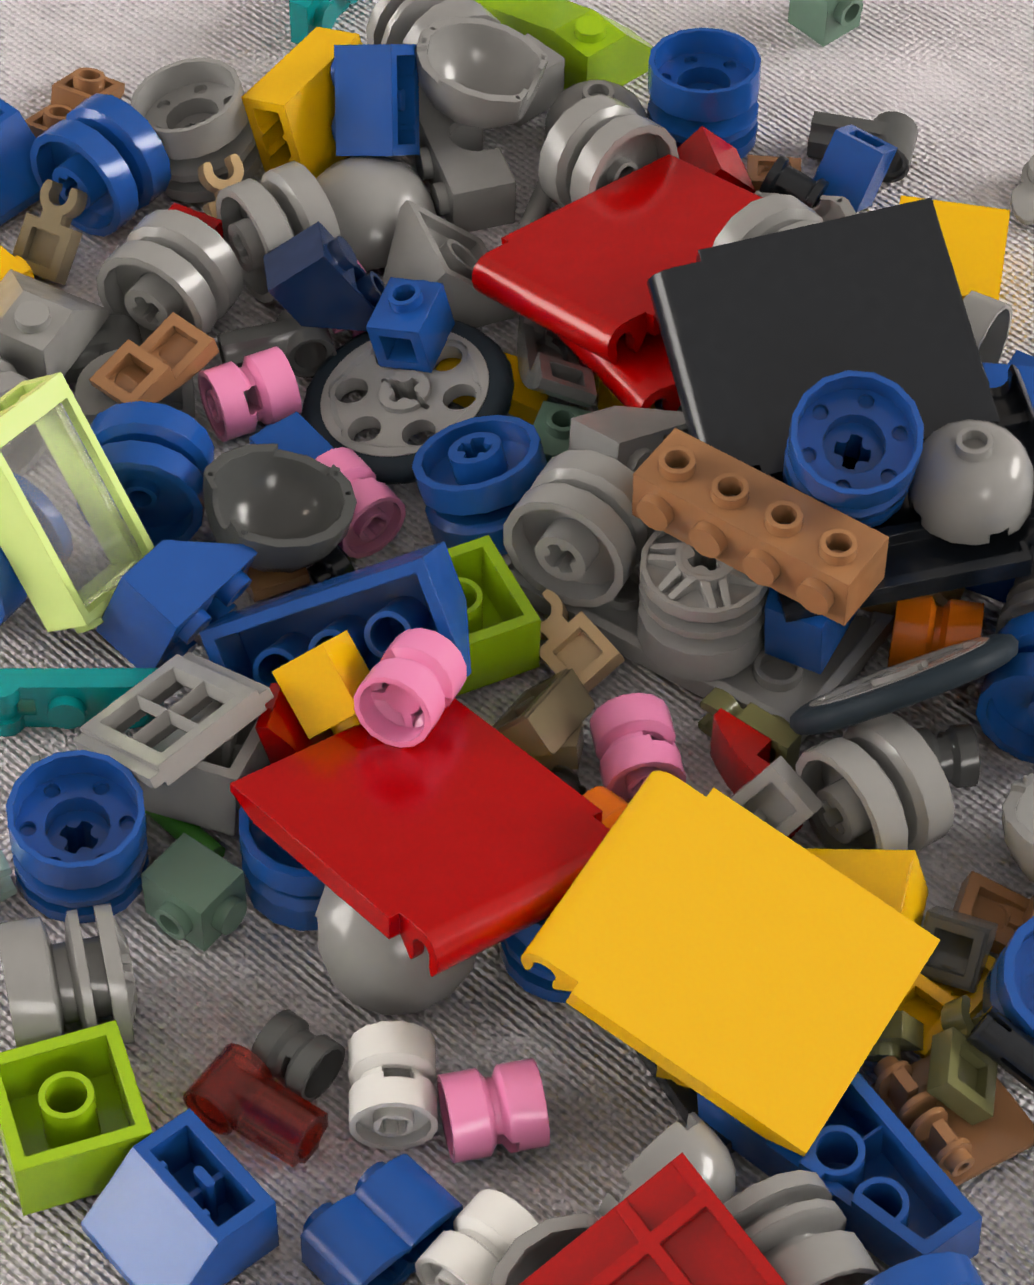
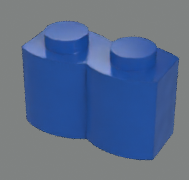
(380, 1227)

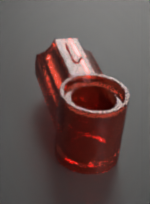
(243, 1097)

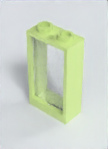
(62, 507)

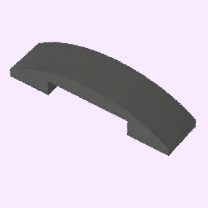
(552, 366)

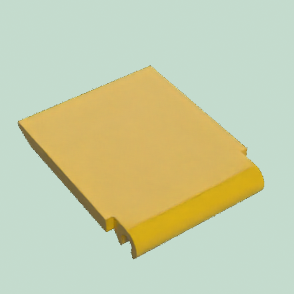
(731, 957)

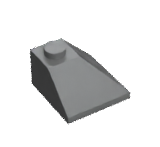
(446, 254)
(44, 326)

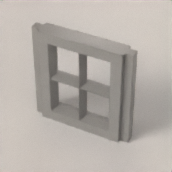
(209, 682)

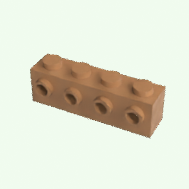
(759, 526)

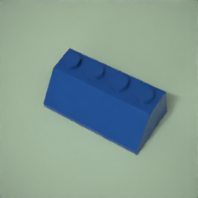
(368, 603)

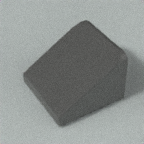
(961, 949)

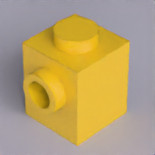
(323, 685)

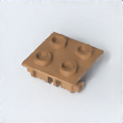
(950, 1140)

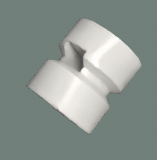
(392, 1085)
(478, 1242)

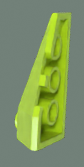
(586, 39)

